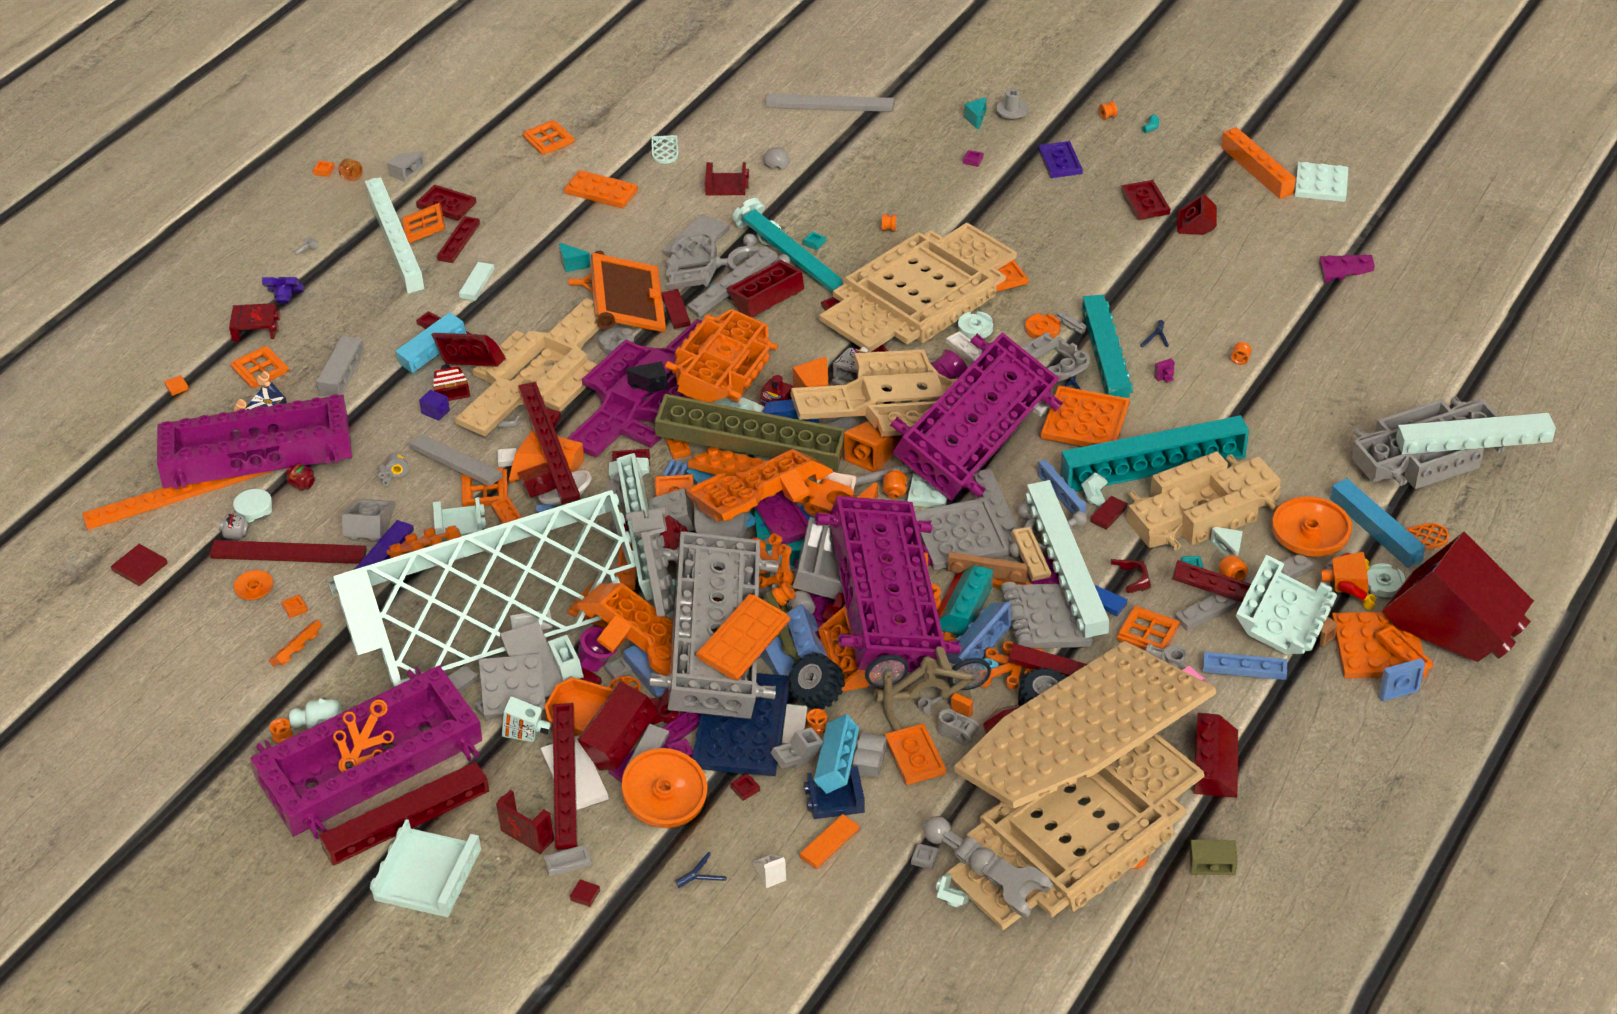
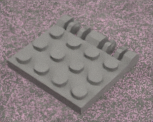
(1043, 616)

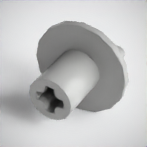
(1012, 106)

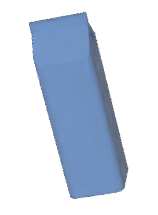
(638, 661)

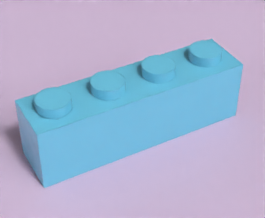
(423, 347)
(836, 754)

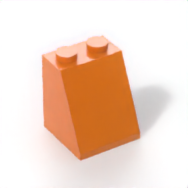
(811, 374)
(867, 448)

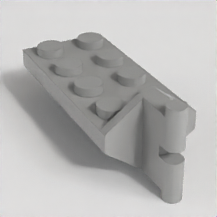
(650, 529)

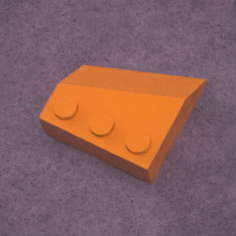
(530, 455)

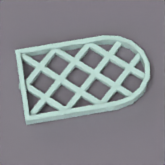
(659, 139)

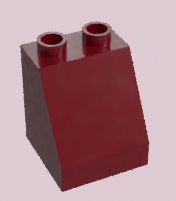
(1461, 602)

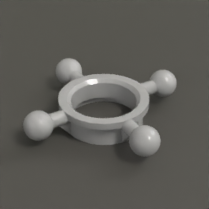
(744, 253)
(1078, 518)

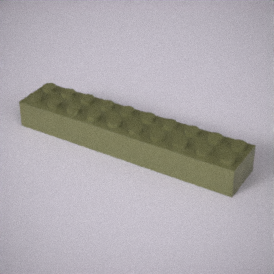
(747, 430)

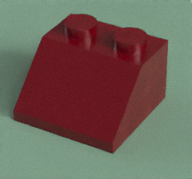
(1197, 216)

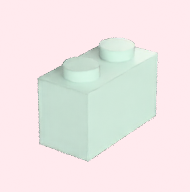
(565, 658)

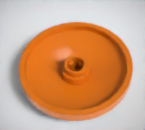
(1311, 526)
(664, 788)

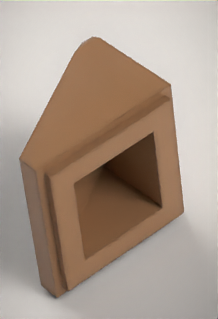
(1328, 632)

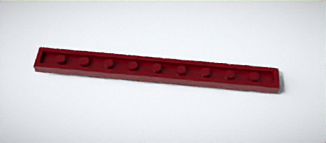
(549, 443)

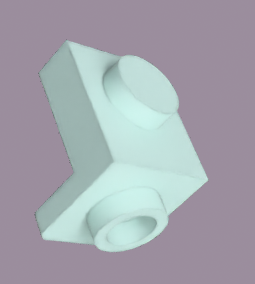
(1092, 489)
(952, 896)

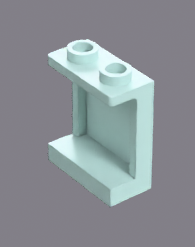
(467, 518)

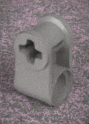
(956, 726)

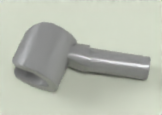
(309, 242)
(928, 703)

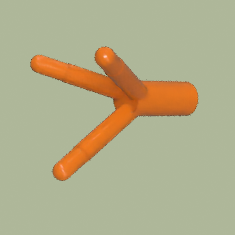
(583, 281)

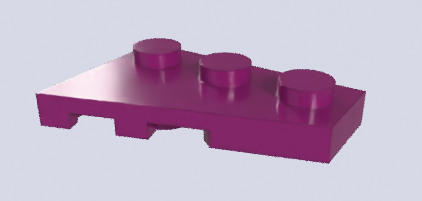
(1340, 266)

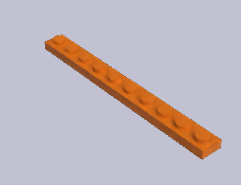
(155, 499)

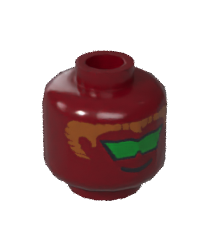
(300, 477)

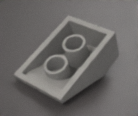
(367, 519)

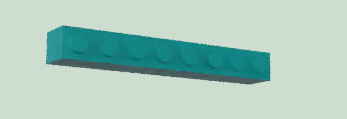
(1106, 346)

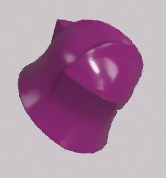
(949, 365)
(591, 652)

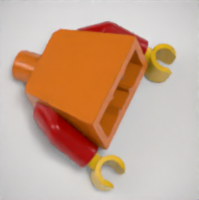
(1351, 577)

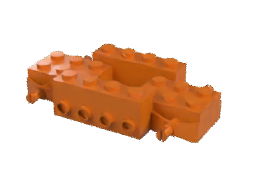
(722, 357)

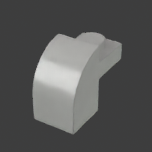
(799, 751)

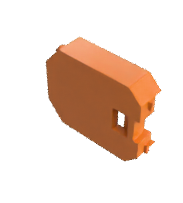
(586, 698)

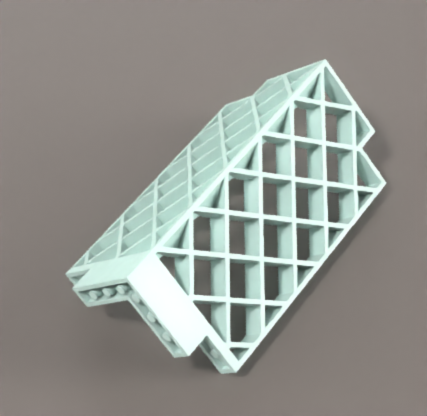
(366, 622)

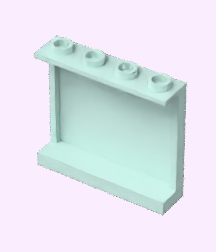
(425, 870)

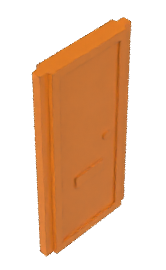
(743, 637)

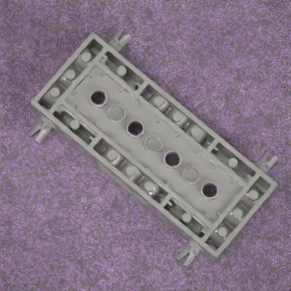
(704, 570)

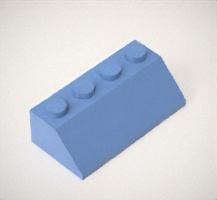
(983, 632)

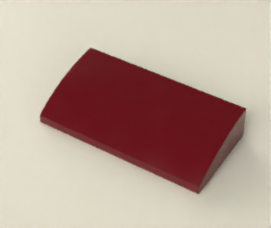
(468, 349)

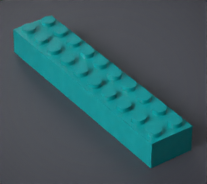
(1153, 452)

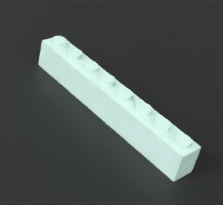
(1475, 433)

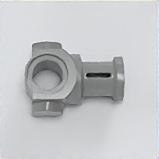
(1173, 654)

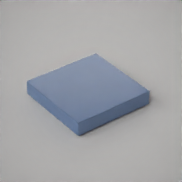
(1401, 679)

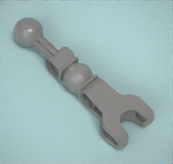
(1013, 881)

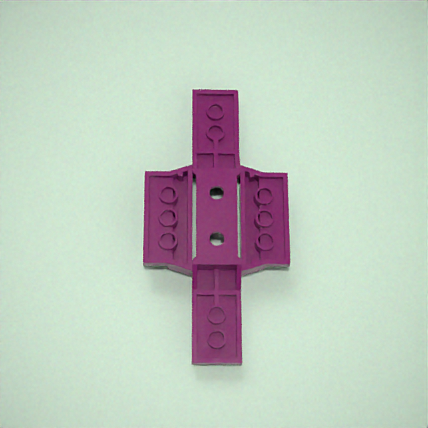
(619, 399)

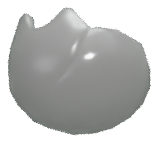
(776, 157)

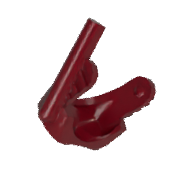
(1143, 583)

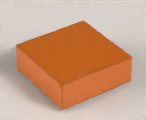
(323, 168)
(176, 385)
(294, 606)
(962, 705)

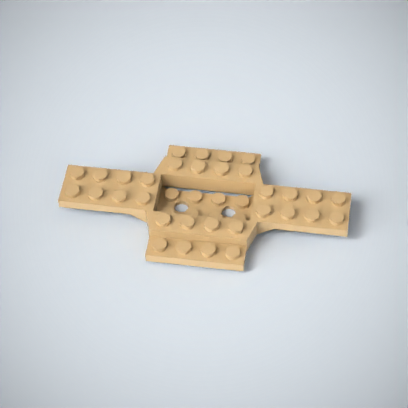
(877, 370)
(557, 382)

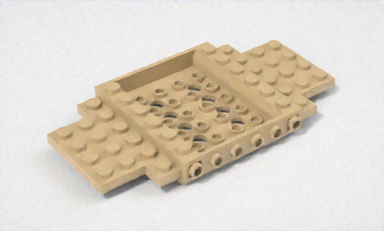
(878, 310)
(1132, 791)

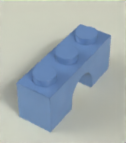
(803, 632)

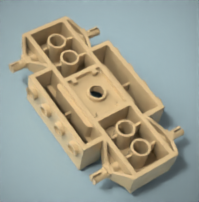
(1200, 497)

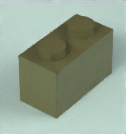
(1213, 857)

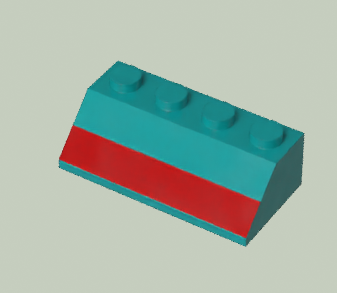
(965, 599)

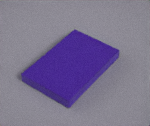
(1060, 159)

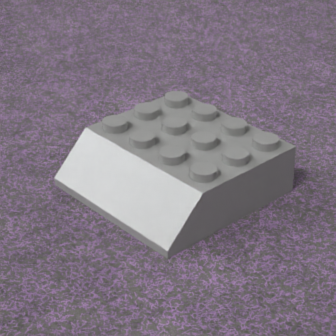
(817, 563)

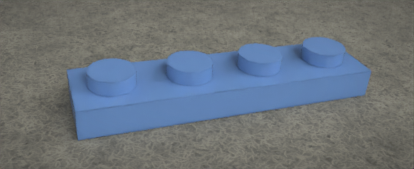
(1062, 490)
(1245, 665)

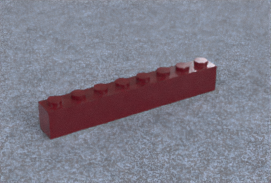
(416, 806)

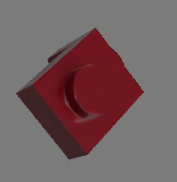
(830, 609)

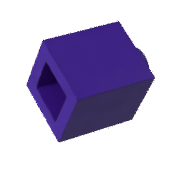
(434, 405)

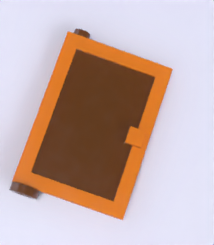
(626, 293)

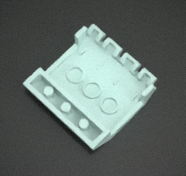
(1284, 610)

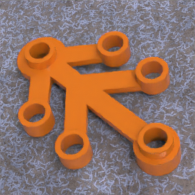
(429, 538)
(783, 573)
(1016, 669)
(361, 740)

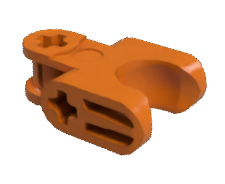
(823, 495)

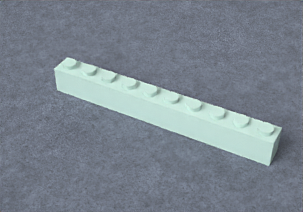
(394, 235)
(635, 500)
(1067, 559)

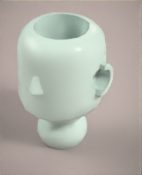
(314, 713)

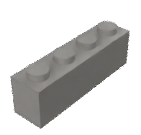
(340, 366)

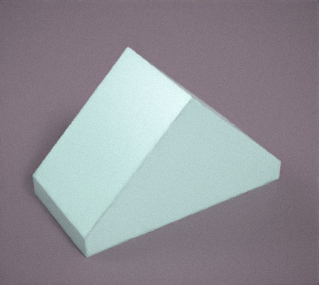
(1226, 540)

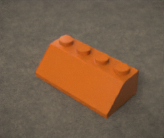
(842, 656)

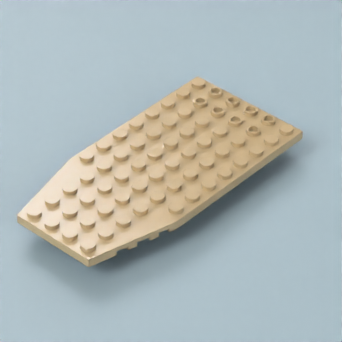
(1081, 724)

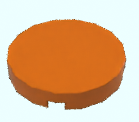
(1040, 324)

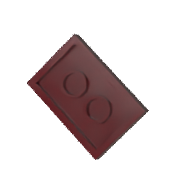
(1145, 199)
(453, 203)

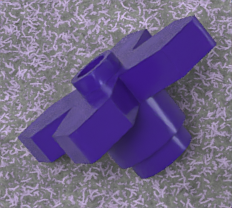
(282, 287)

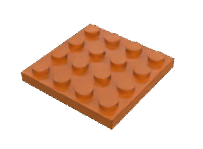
(1085, 417)
(1359, 648)

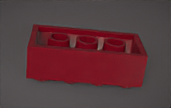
(766, 288)
(617, 726)
(1216, 755)

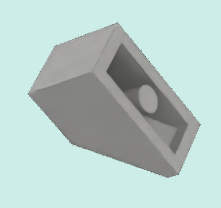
(406, 165)

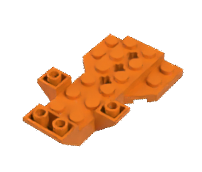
(728, 496)
(633, 619)

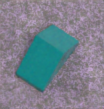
(975, 111)
(574, 258)

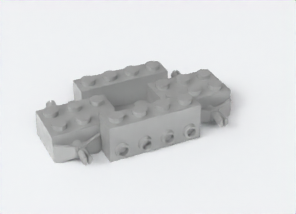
(1381, 458)

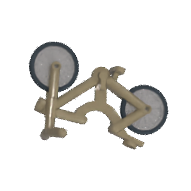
(892, 669)

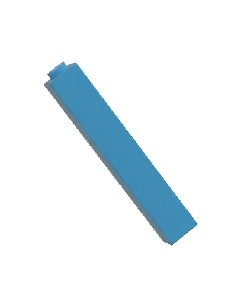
(1378, 523)

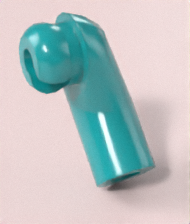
(1152, 125)

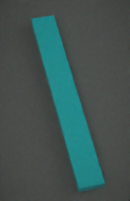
(791, 248)

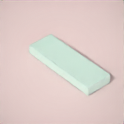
(476, 281)

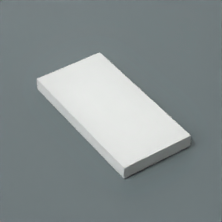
(588, 782)

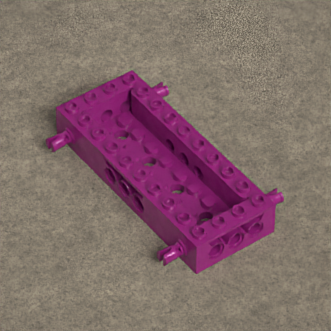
(1017, 386)
(211, 450)
(863, 535)
(314, 756)

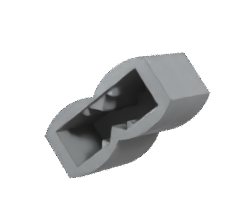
(869, 754)

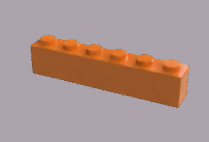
(1258, 163)

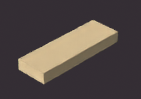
(1031, 553)

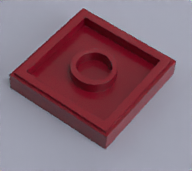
(139, 564)

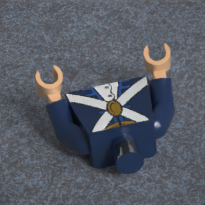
(265, 397)

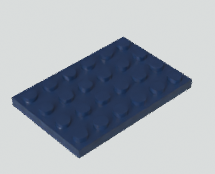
(745, 743)

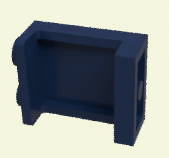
(844, 800)

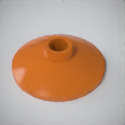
(253, 585)

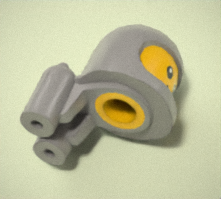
(395, 467)

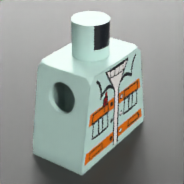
(523, 721)

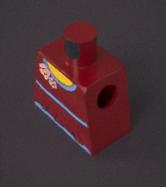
(775, 390)

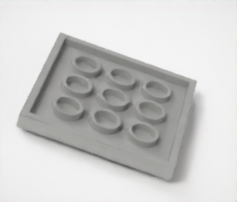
(962, 529)

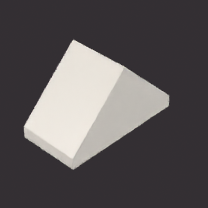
(771, 869)

